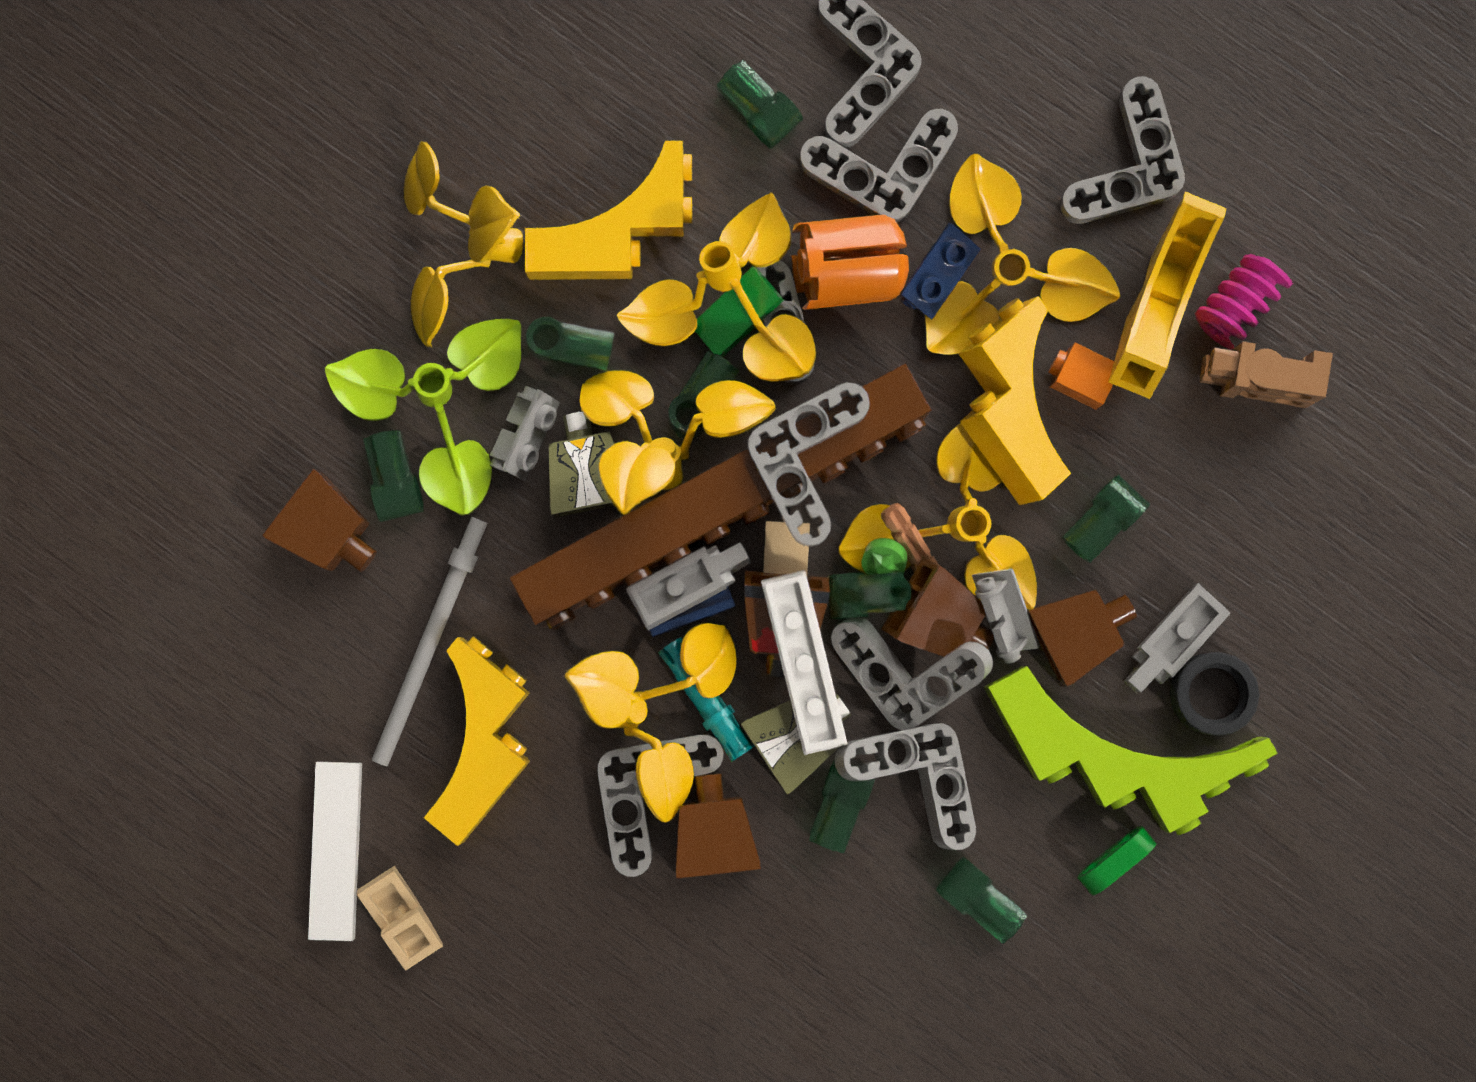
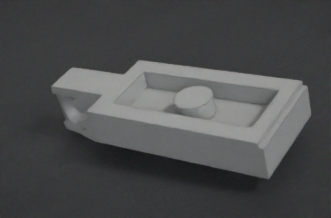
(686, 583)
(1176, 638)

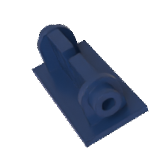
(939, 271)

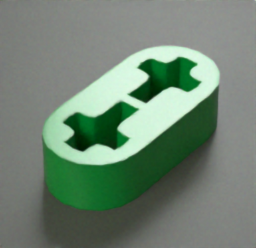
(1117, 860)

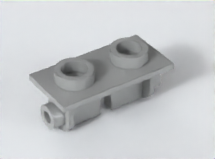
(519, 451)
(1006, 613)

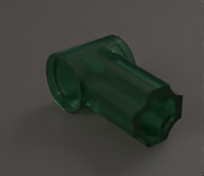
(767, 113)
(575, 344)
(709, 371)
(394, 486)
(1112, 511)
(864, 594)
(839, 810)
(974, 895)

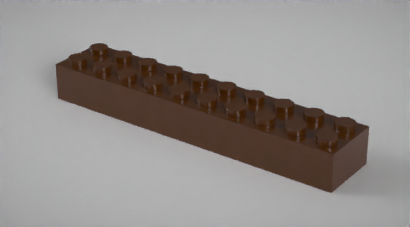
(712, 503)

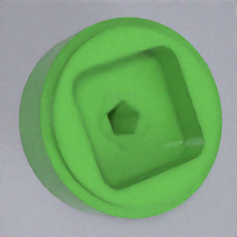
(884, 556)

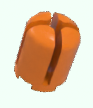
(849, 261)

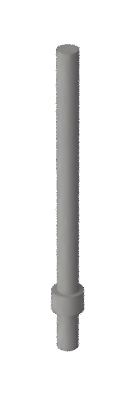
(461, 561)

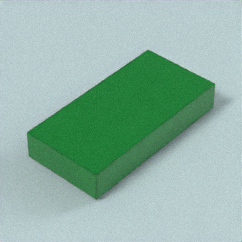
(726, 319)

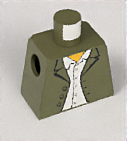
(575, 468)
(780, 745)

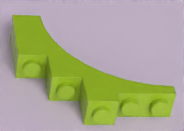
(1169, 785)

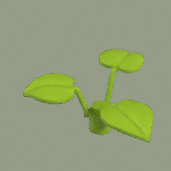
(373, 379)

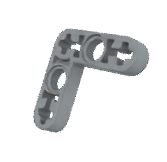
(879, 57)
(1138, 176)
(896, 179)
(788, 462)
(911, 690)
(930, 765)
(628, 789)

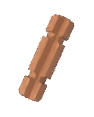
(906, 534)

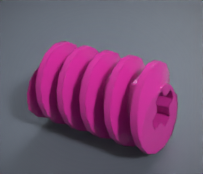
(1240, 297)

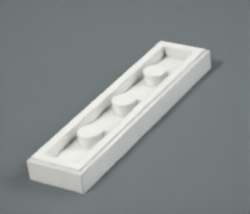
(804, 662)
(335, 851)

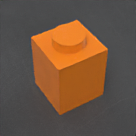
(1082, 375)

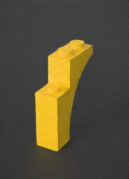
(605, 244)
(1164, 296)
(1006, 416)
(486, 760)

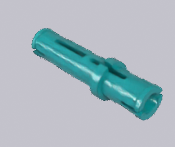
(714, 711)

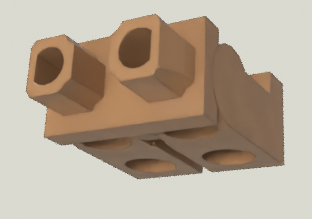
(1267, 375)

